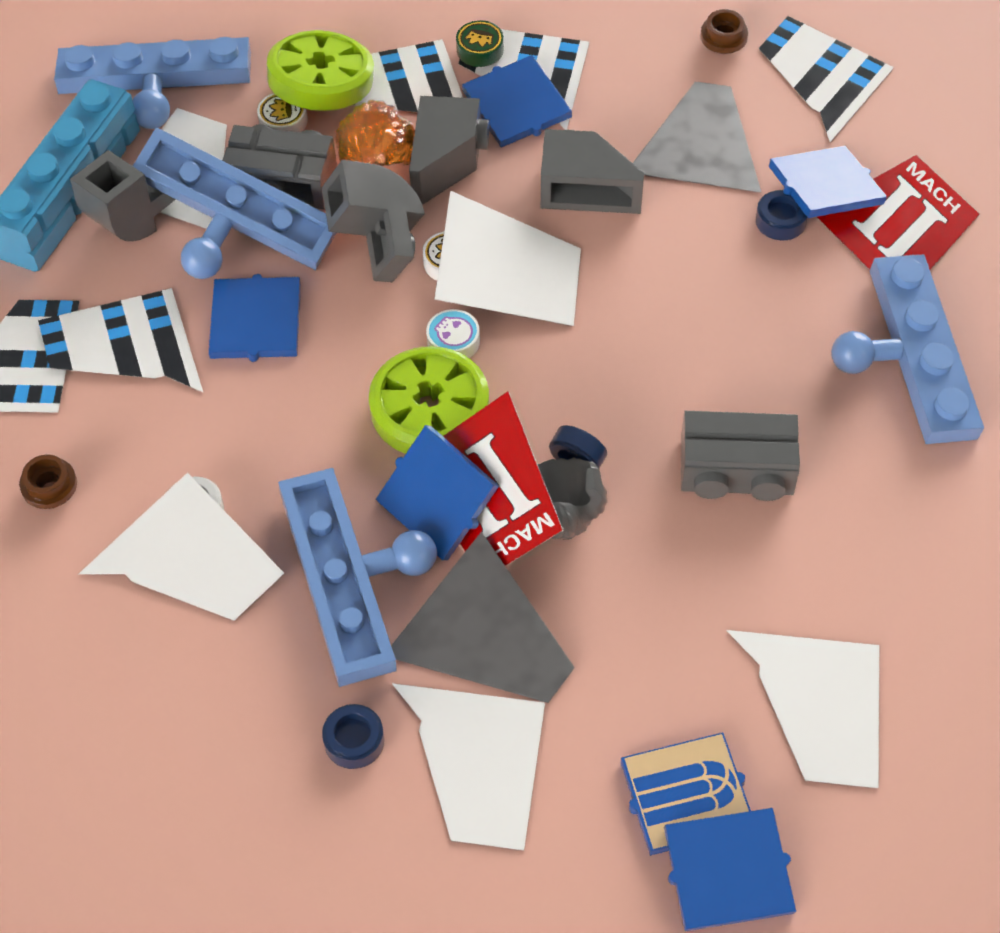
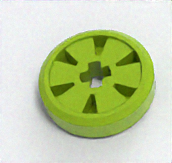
(320, 70)
(422, 373)

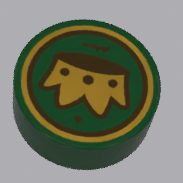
(480, 43)

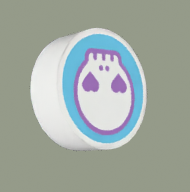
(455, 331)

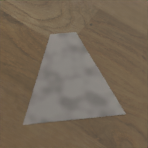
(702, 142)
(485, 630)

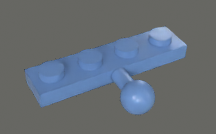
(153, 68)
(233, 202)
(921, 345)
(341, 575)

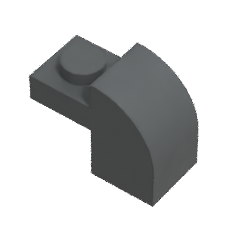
(118, 197)
(377, 205)

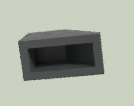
(446, 143)
(587, 174)

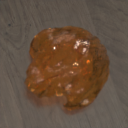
(375, 135)

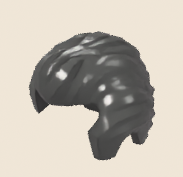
(575, 493)

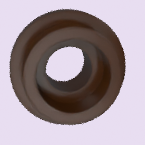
(724, 31)
(44, 470)

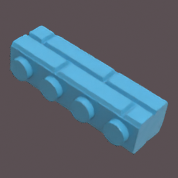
(40, 199)

